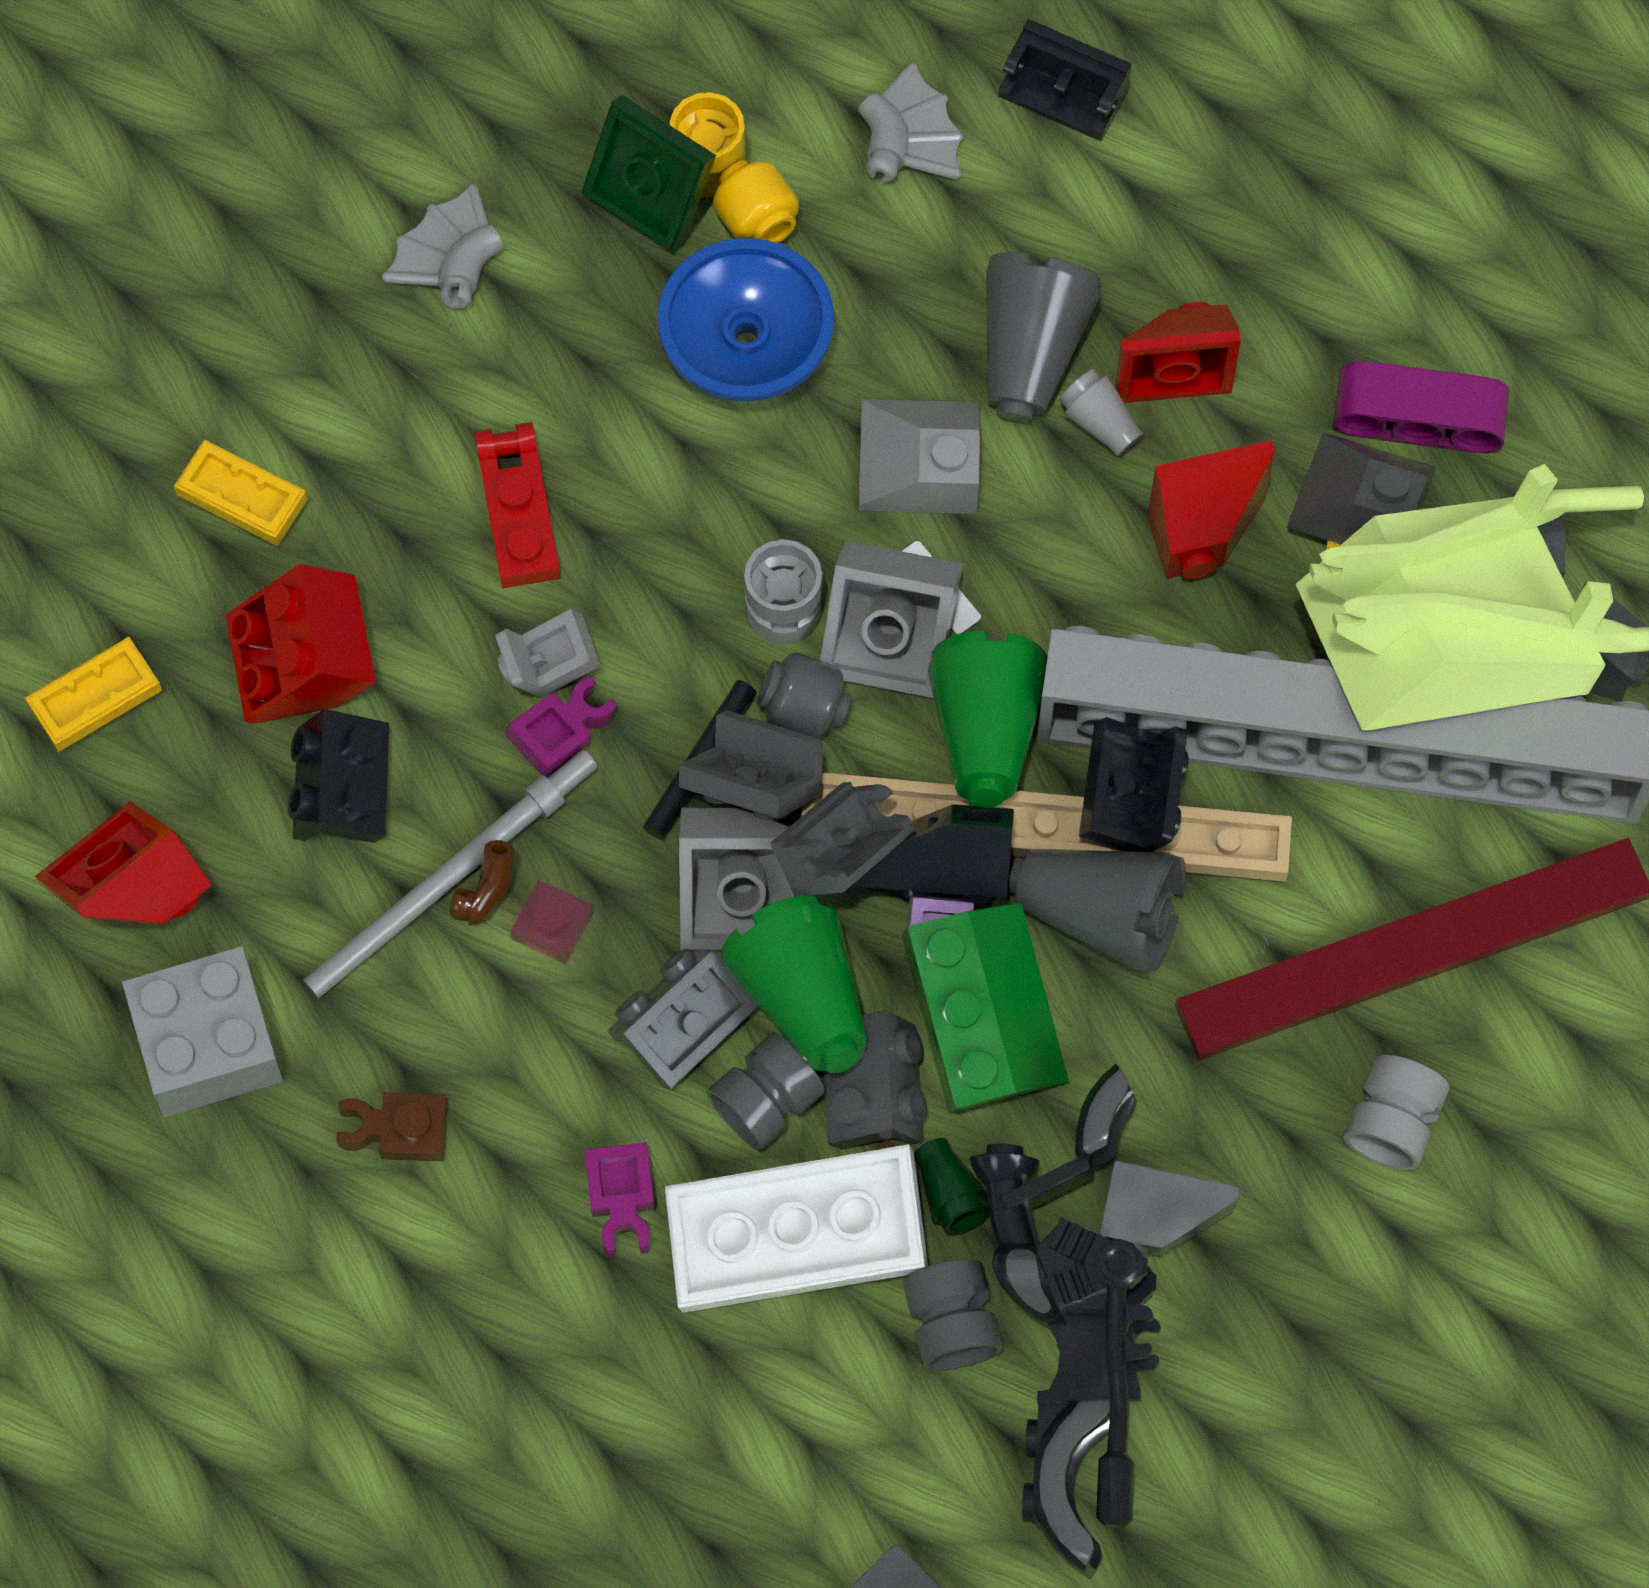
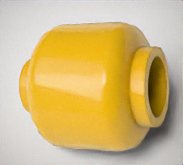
(756, 201)

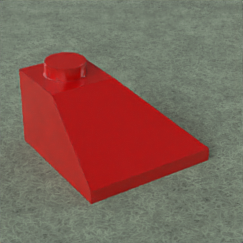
(1180, 355)
(1206, 506)
(127, 871)

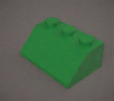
(984, 1006)

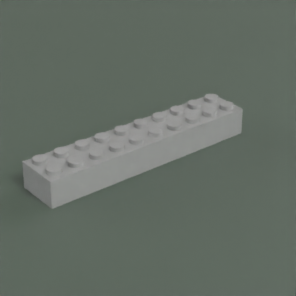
(1299, 724)

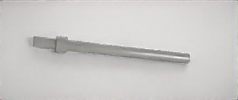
(540, 798)

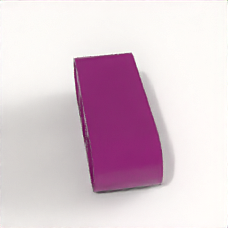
(1421, 407)

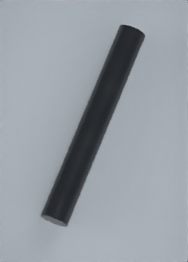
(675, 797)

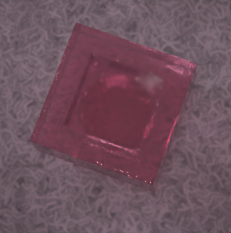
(552, 922)

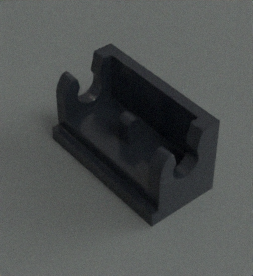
(1065, 80)

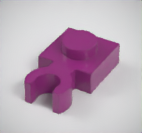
(557, 731)
(619, 1187)

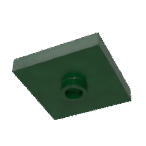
(648, 173)

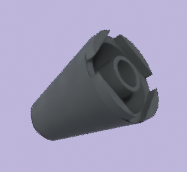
(1033, 329)
(1105, 899)

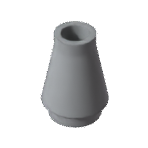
(1100, 411)

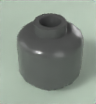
(804, 695)

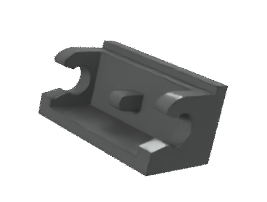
(839, 840)

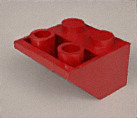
(300, 645)

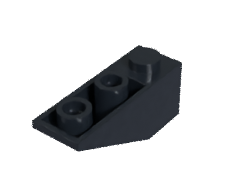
(949, 852)

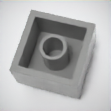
(202, 1031)

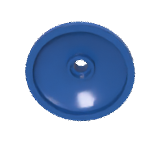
(740, 290)

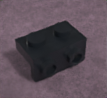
(340, 777)
(1133, 786)

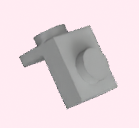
(547, 654)

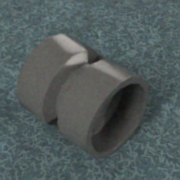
(769, 1087)
(954, 1324)

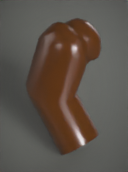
(492, 886)

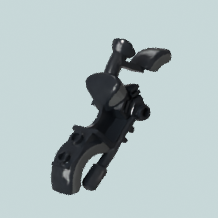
(1094, 1304)

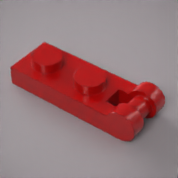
(517, 507)

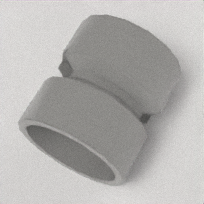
(783, 591)
(1394, 1119)

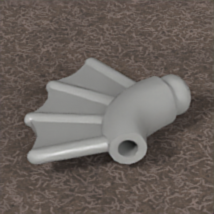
(910, 129)
(447, 249)

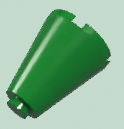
(987, 710)
(801, 979)

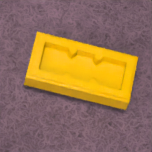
(240, 492)
(93, 694)

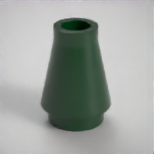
(952, 1191)

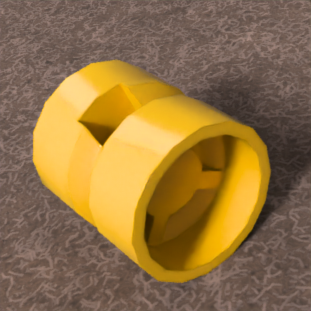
(715, 125)

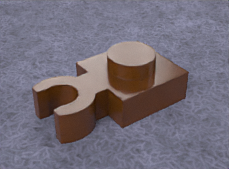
(407, 1126)

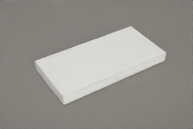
(796, 1228)

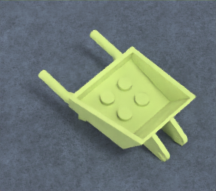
(1464, 608)

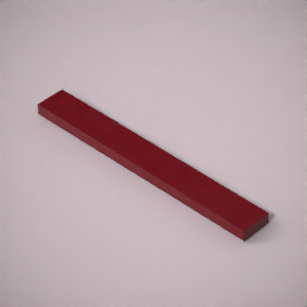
(1412, 949)

